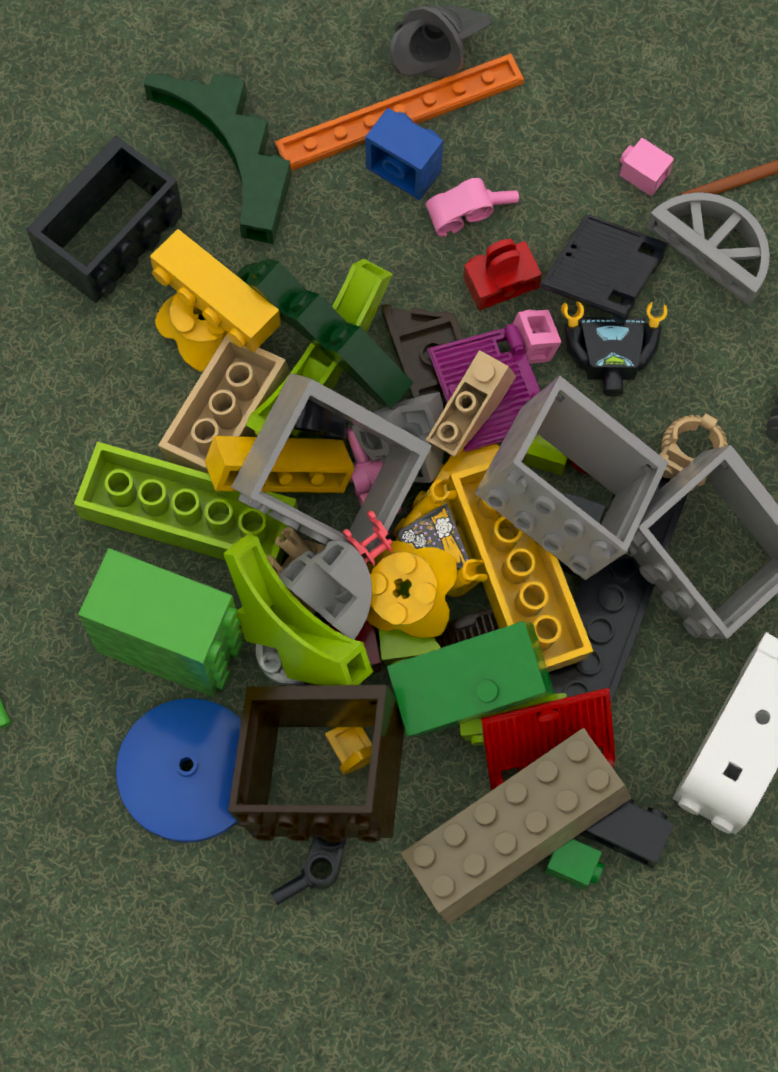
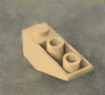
(471, 403)

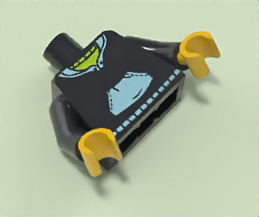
(611, 348)

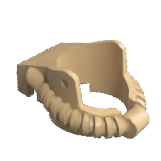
(671, 451)

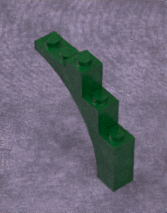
(245, 139)
(321, 324)

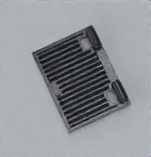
(604, 262)

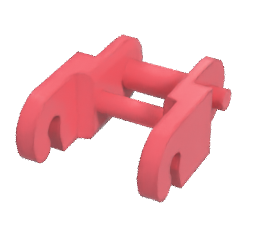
(379, 531)

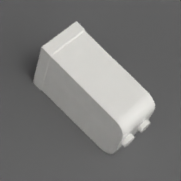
(739, 748)

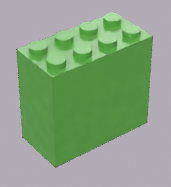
(162, 623)

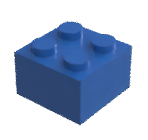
(404, 153)

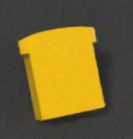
(351, 747)

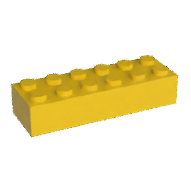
(521, 575)

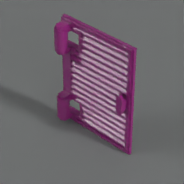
(455, 358)

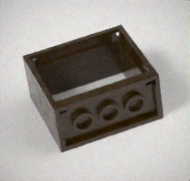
(316, 706)

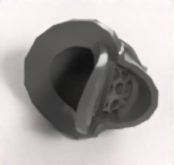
(433, 39)

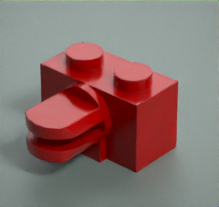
(501, 274)

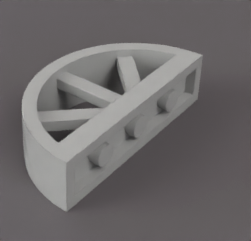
(704, 253)

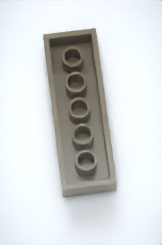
(516, 825)

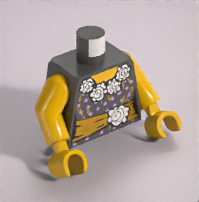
(433, 526)

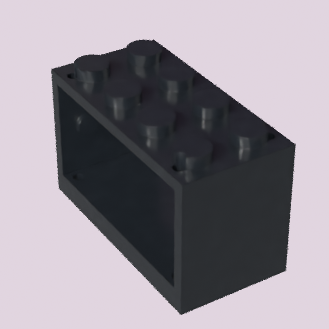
(84, 198)

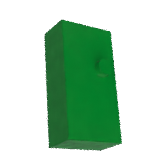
(470, 679)

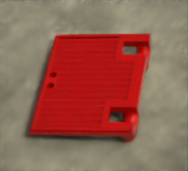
(528, 733)

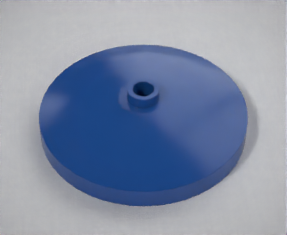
(149, 775)

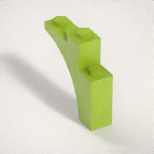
(278, 620)

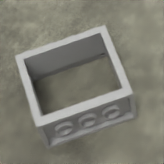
(599, 448)
(387, 490)
(754, 509)

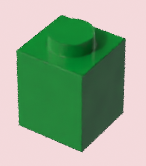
(576, 864)

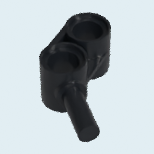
(321, 422)
(319, 852)

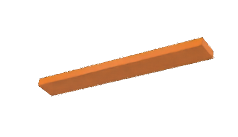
(418, 104)

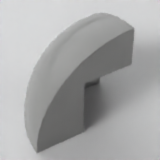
(416, 417)
(333, 585)

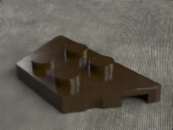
(412, 335)

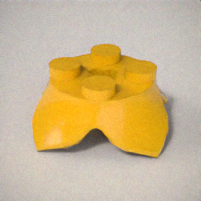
(194, 337)
(431, 576)

